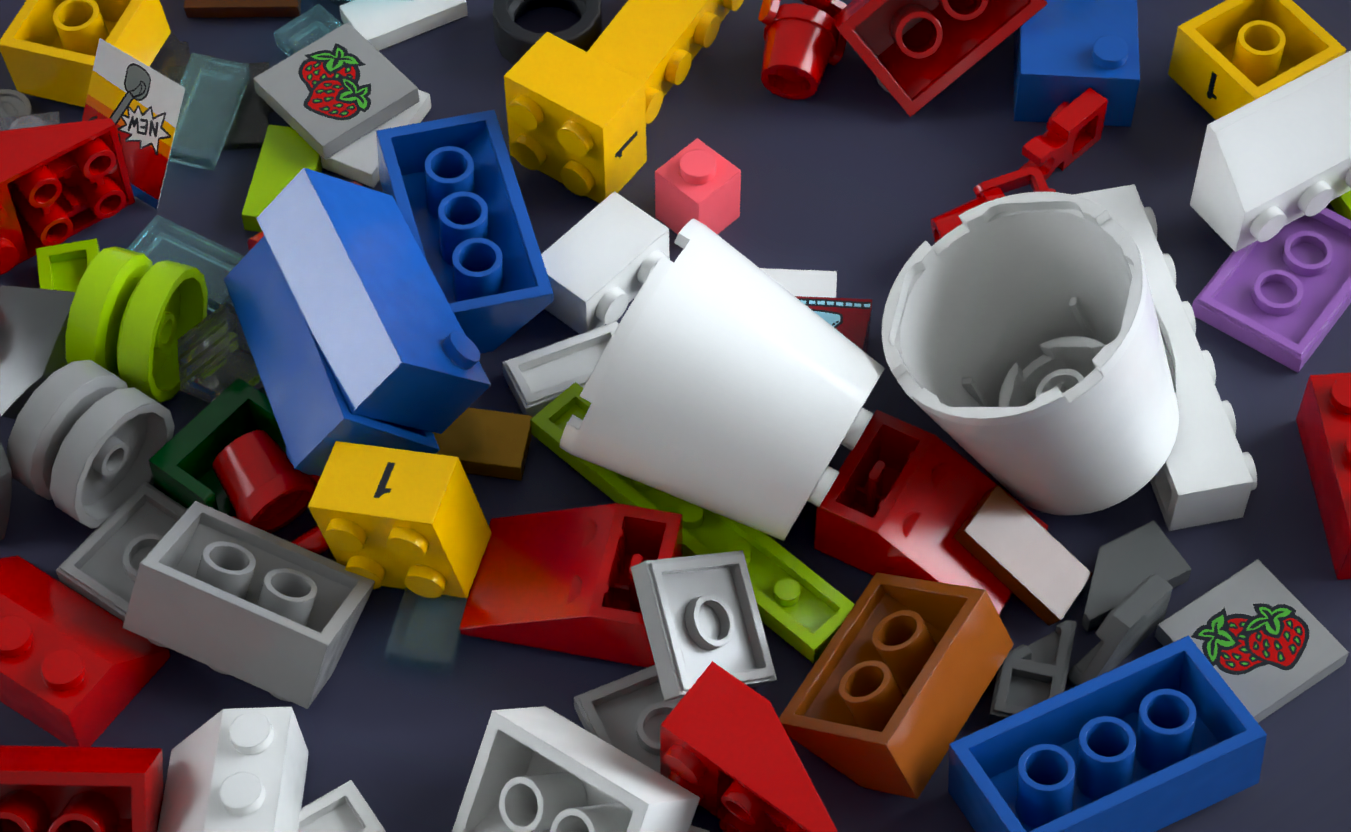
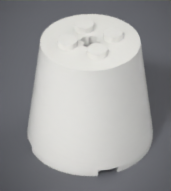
(1038, 350)
(724, 390)

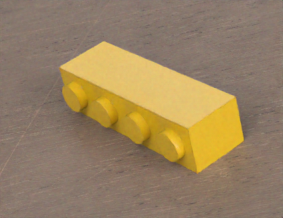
(660, 40)

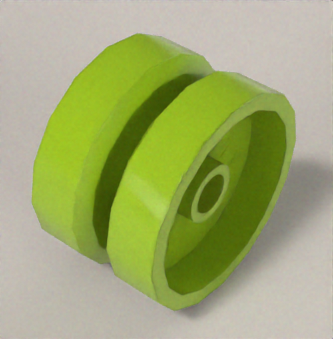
(131, 318)

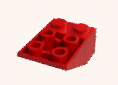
(57, 184)
(901, 506)
(568, 580)
(739, 759)

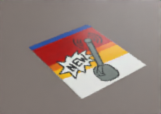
(144, 112)

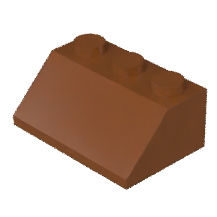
(899, 681)

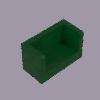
(186, 462)

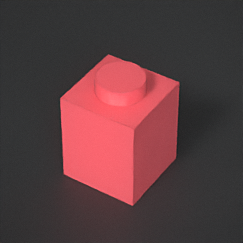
(697, 186)

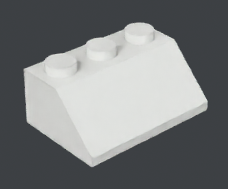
(1277, 157)
(237, 774)
(557, 777)

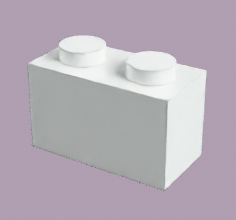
(603, 263)

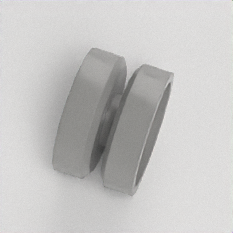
(87, 441)

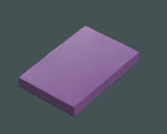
(1283, 290)

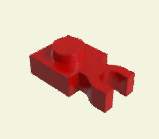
(1069, 133)

